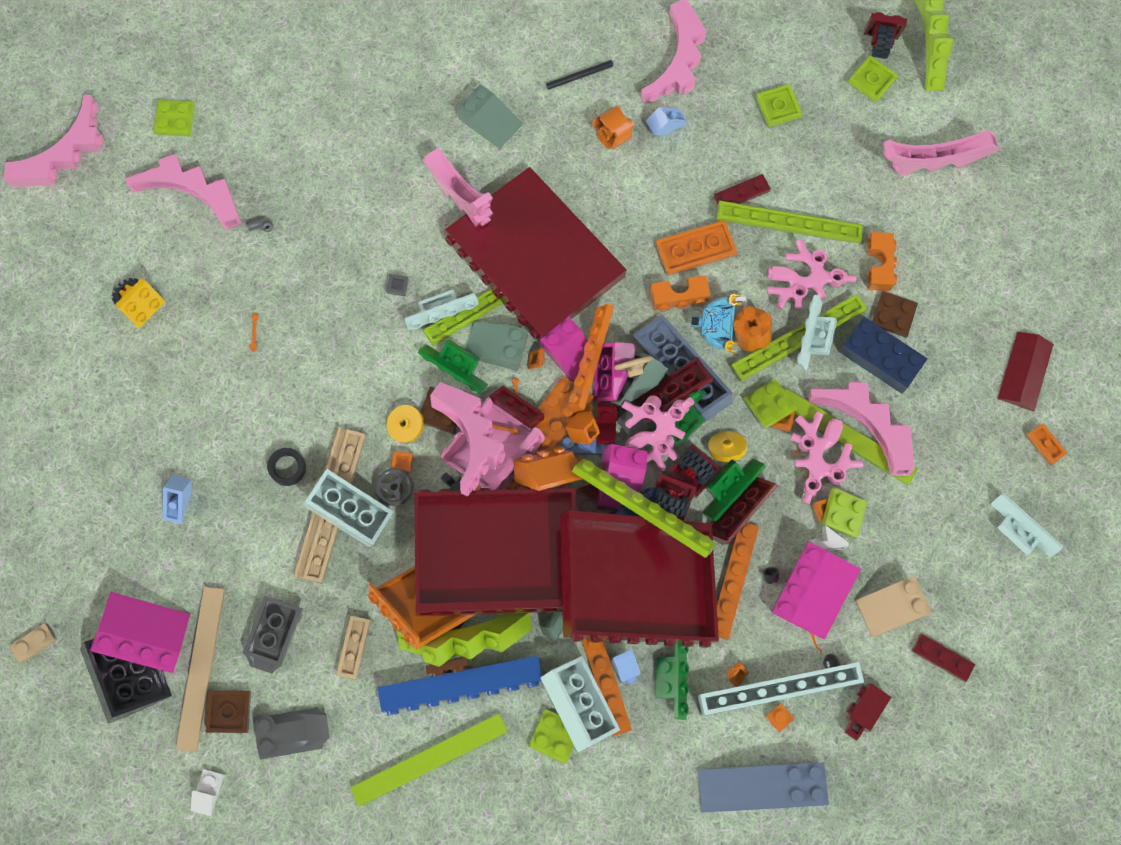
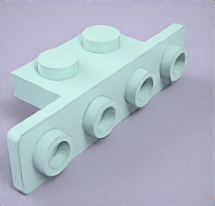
(440, 307)
(818, 334)
(1023, 529)

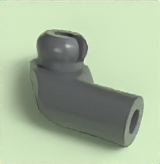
(261, 223)

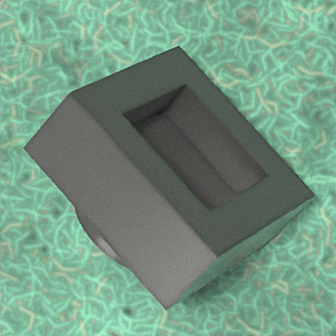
(397, 285)

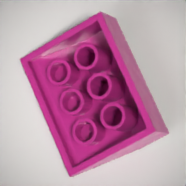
(815, 590)
(140, 632)

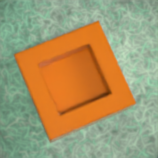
(786, 423)
(402, 461)
(819, 508)
(779, 717)

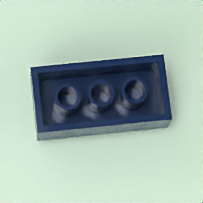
(883, 355)

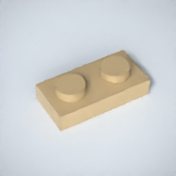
(32, 643)

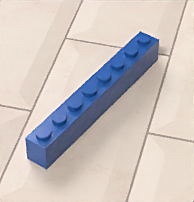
(460, 684)

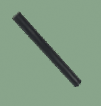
(578, 75)

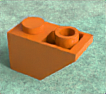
(583, 427)

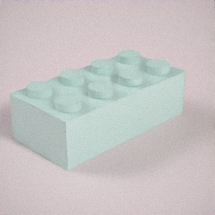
(348, 508)
(580, 703)

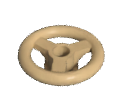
(634, 367)

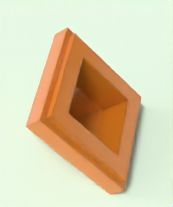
(536, 359)
(737, 674)

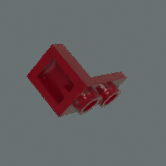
(606, 423)

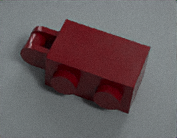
(865, 710)

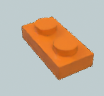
(1046, 444)

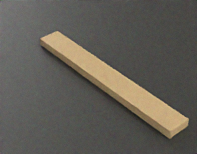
(200, 669)

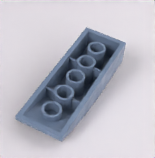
(673, 351)
(763, 787)

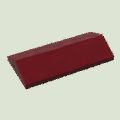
(1025, 370)
(678, 385)
(741, 510)

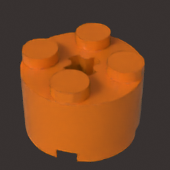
(613, 127)
(752, 329)

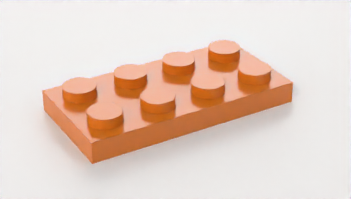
(696, 247)

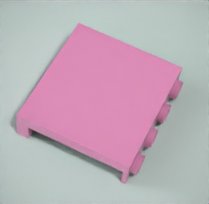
(515, 445)

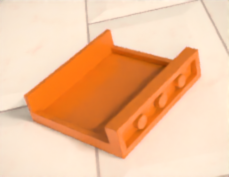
(397, 603)

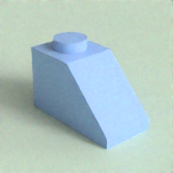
(665, 120)
(176, 498)
(626, 667)

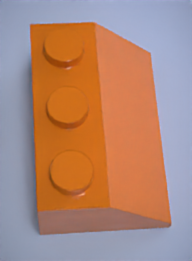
(545, 469)

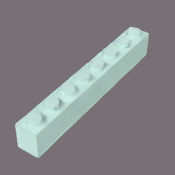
(780, 689)

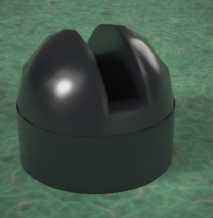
(771, 575)
(831, 661)

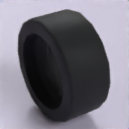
(282, 453)

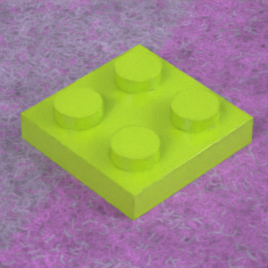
(873, 79)
(779, 105)
(174, 118)
(770, 404)
(844, 513)
(552, 737)

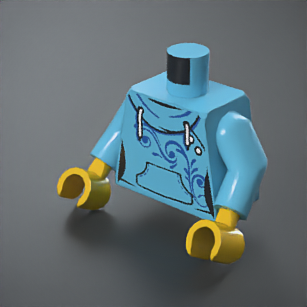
(718, 322)

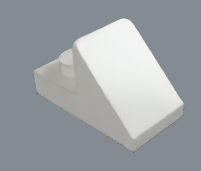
(831, 541)
(207, 792)

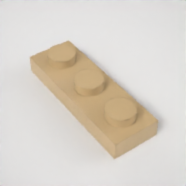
(353, 647)

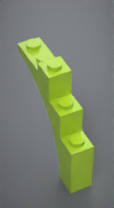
(937, 42)
(470, 641)

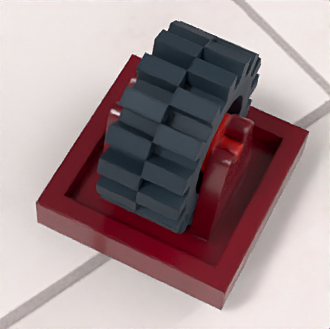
(884, 32)
(695, 469)
(674, 495)

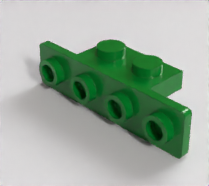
(456, 362)
(691, 421)
(730, 485)
(672, 680)

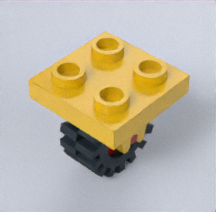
(137, 300)

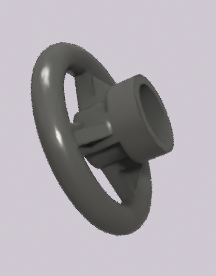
(394, 493)

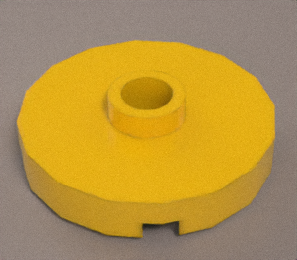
(413, 427)
(727, 446)

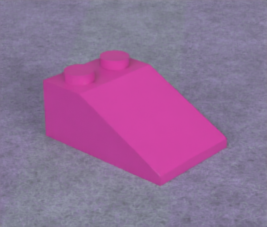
(565, 347)
(607, 380)
(626, 466)

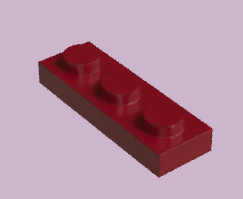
(744, 191)
(517, 407)
(943, 658)

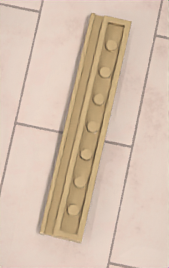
(321, 533)

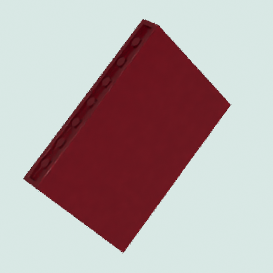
(536, 255)
(489, 550)
(635, 582)

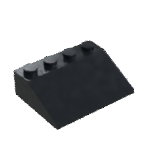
(123, 685)

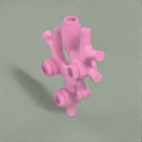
(800, 284)
(665, 421)
(815, 463)

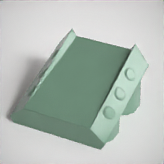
(553, 625)

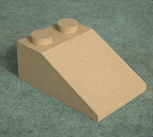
(893, 606)

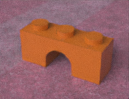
(882, 246)
(665, 298)

